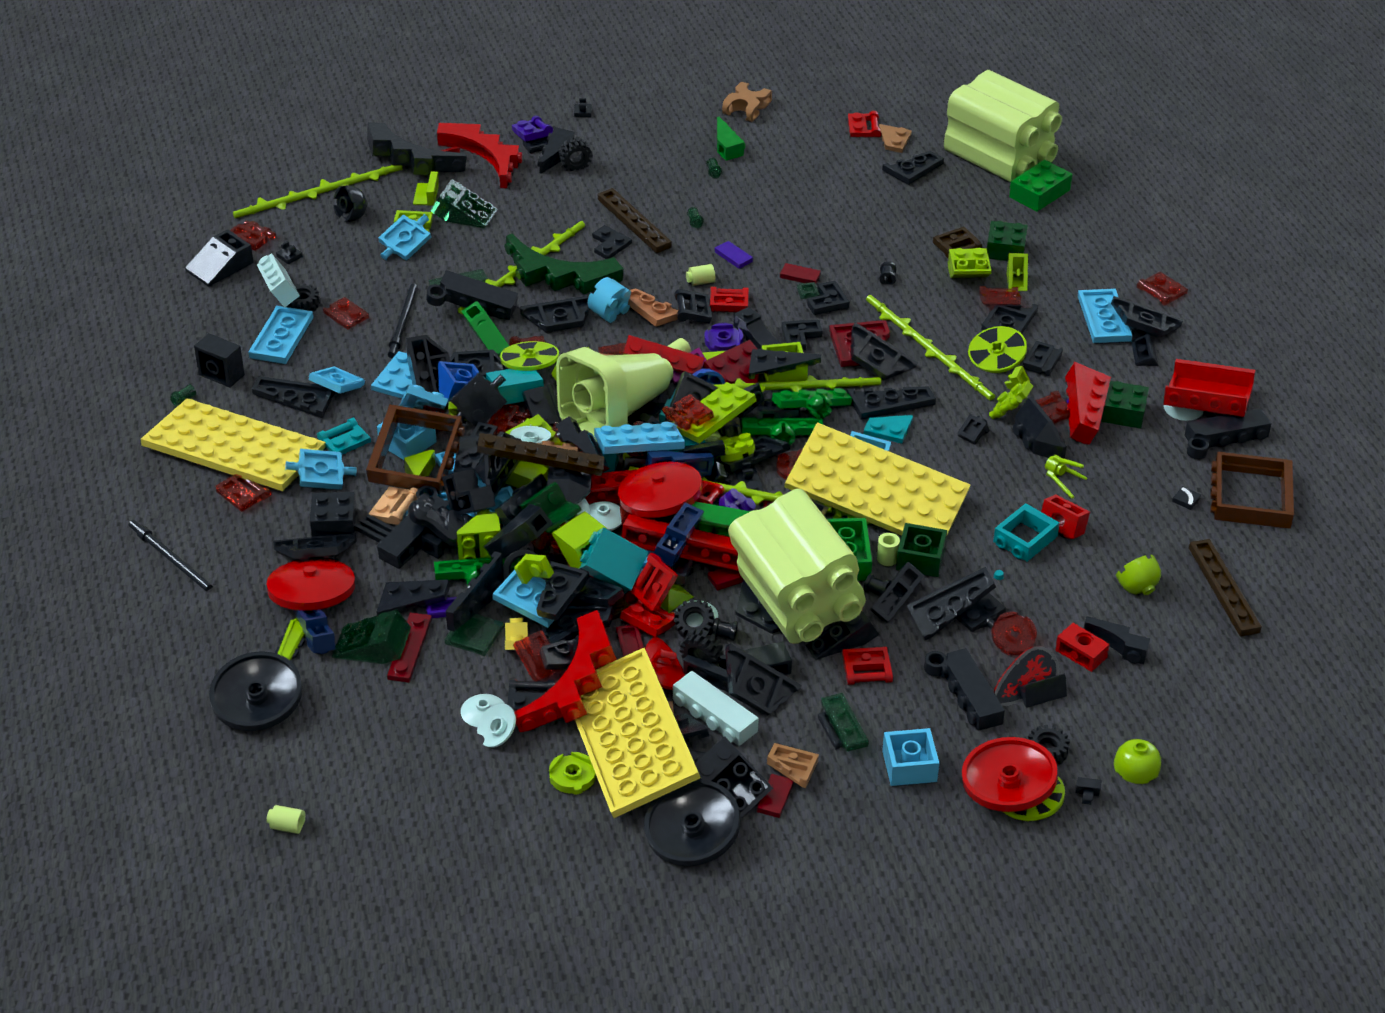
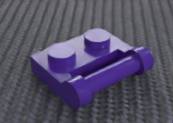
(527, 129)

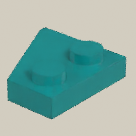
(889, 428)

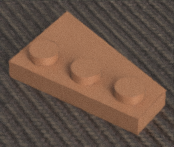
(652, 310)

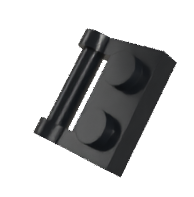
(699, 306)
(518, 700)

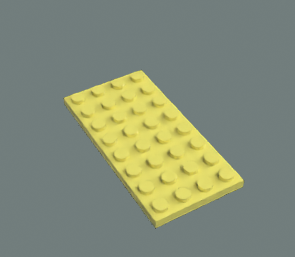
(230, 443)
(875, 483)
(634, 736)

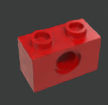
(1072, 517)
(1082, 647)

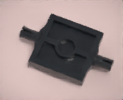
(479, 399)
(982, 613)

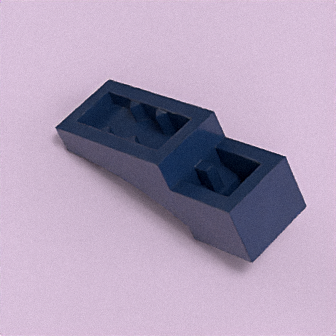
(701, 462)
(678, 534)
(316, 630)

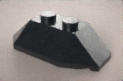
(423, 361)
(1038, 430)
(495, 469)
(572, 483)

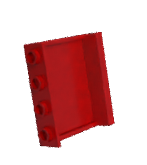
(1210, 387)

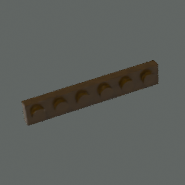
(634, 220)
(540, 454)
(1225, 587)

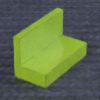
(427, 192)

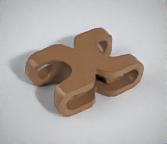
(747, 101)

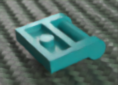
(346, 442)

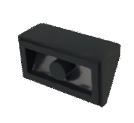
(1144, 351)
(716, 448)
(1044, 690)

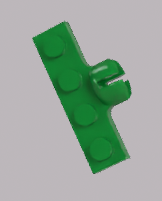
(815, 401)
(780, 428)
(463, 568)

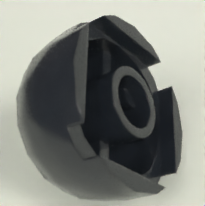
(350, 200)

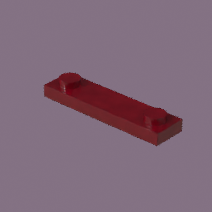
(404, 667)

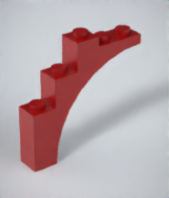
(488, 146)
(580, 678)

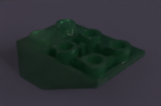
(463, 207)
(373, 639)

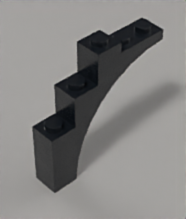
(421, 159)

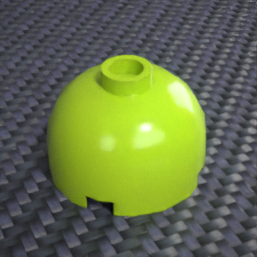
(1140, 575)
(1137, 761)

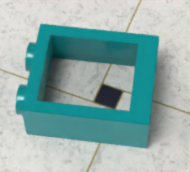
(1033, 518)

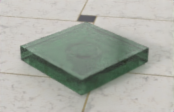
(475, 635)

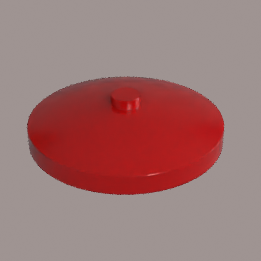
(660, 489)
(311, 584)
(1009, 774)

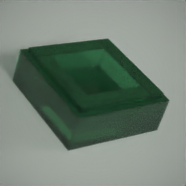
(807, 290)

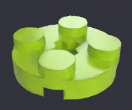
(737, 446)
(572, 783)

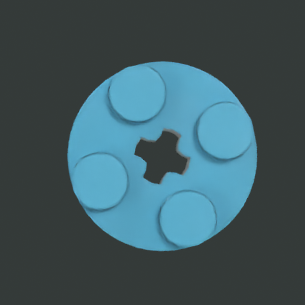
(609, 299)

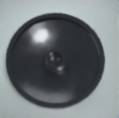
(255, 691)
(693, 823)

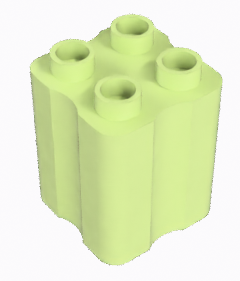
(1001, 125)
(797, 566)

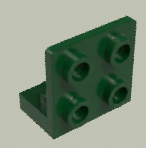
(554, 505)

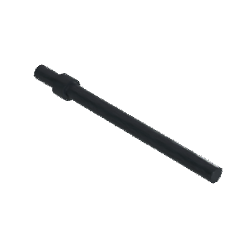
(395, 341)
(146, 534)

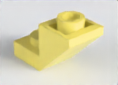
(515, 631)

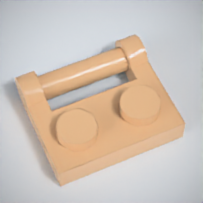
(393, 504)

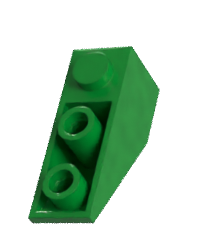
(728, 142)
(484, 328)

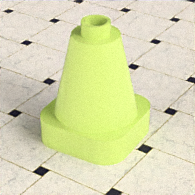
(608, 388)

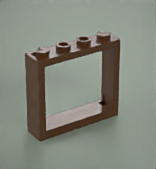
(421, 418)
(1254, 465)

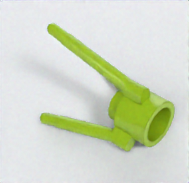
(1056, 466)

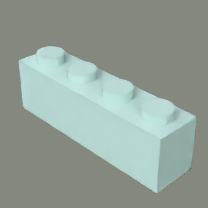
(277, 280)
(715, 708)

